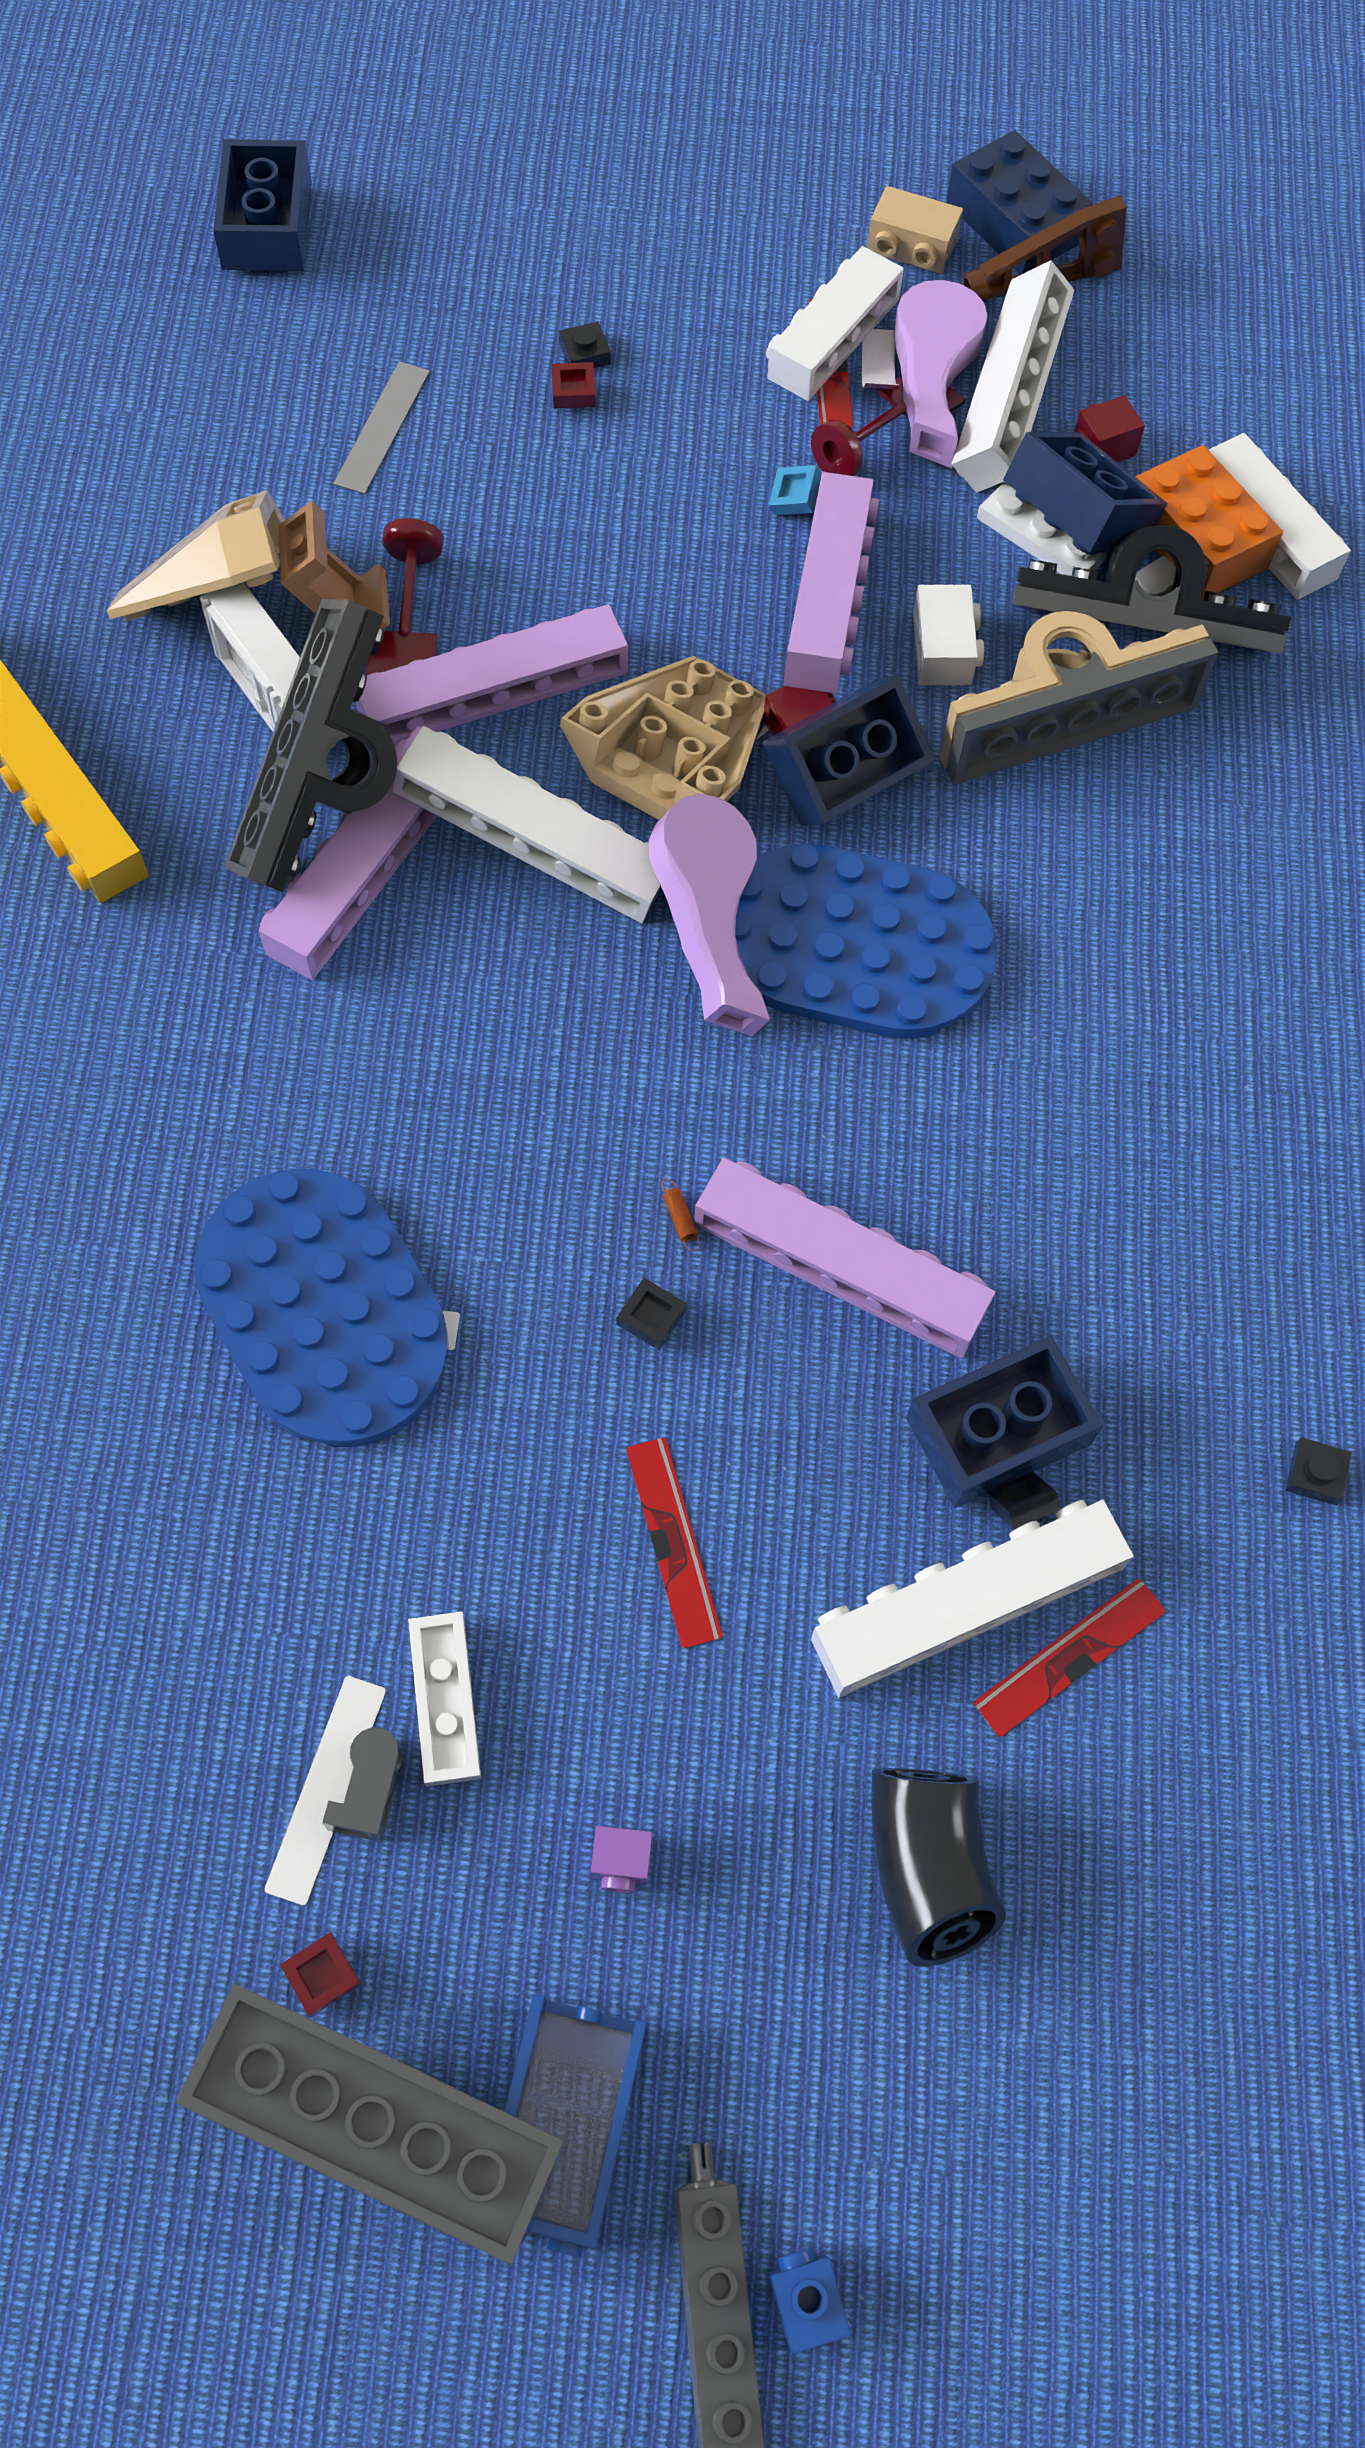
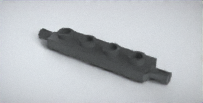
(717, 2308)

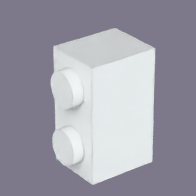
(946, 635)

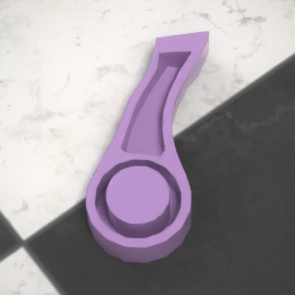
(935, 339)
(703, 863)

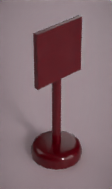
(839, 447)
(412, 543)

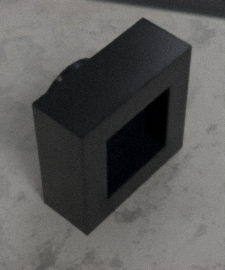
(585, 345)
(651, 1313)
(1318, 1471)
(1024, 1500)

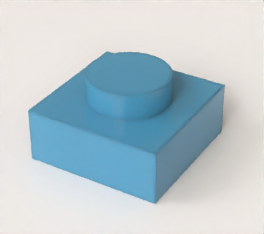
(795, 490)

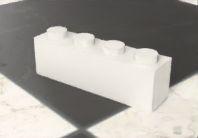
(834, 323)
(1309, 550)

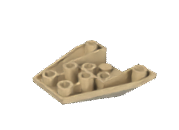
(225, 550)
(667, 735)

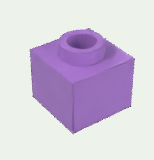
(621, 1858)

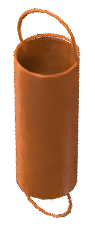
(680, 1214)

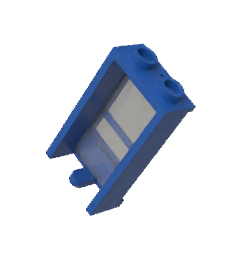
(576, 2085)

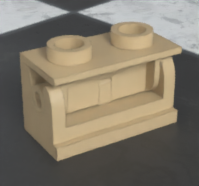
(914, 229)

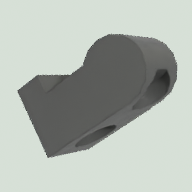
(370, 1789)

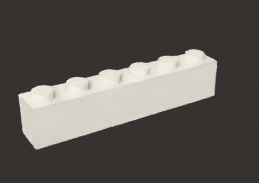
(1013, 375)
(528, 822)
(970, 1596)

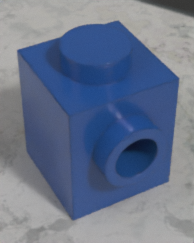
(808, 2300)

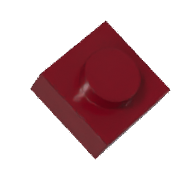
(573, 385)
(320, 1974)

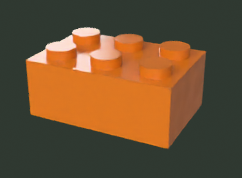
(1218, 513)

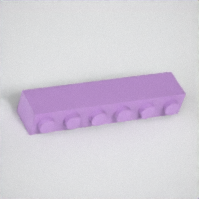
(829, 582)
(497, 674)
(343, 880)
(843, 1256)

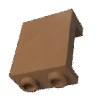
(317, 573)

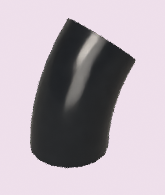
(933, 1863)

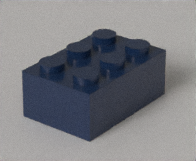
(1012, 195)
(263, 205)
(1081, 490)
(849, 751)
(1003, 1421)

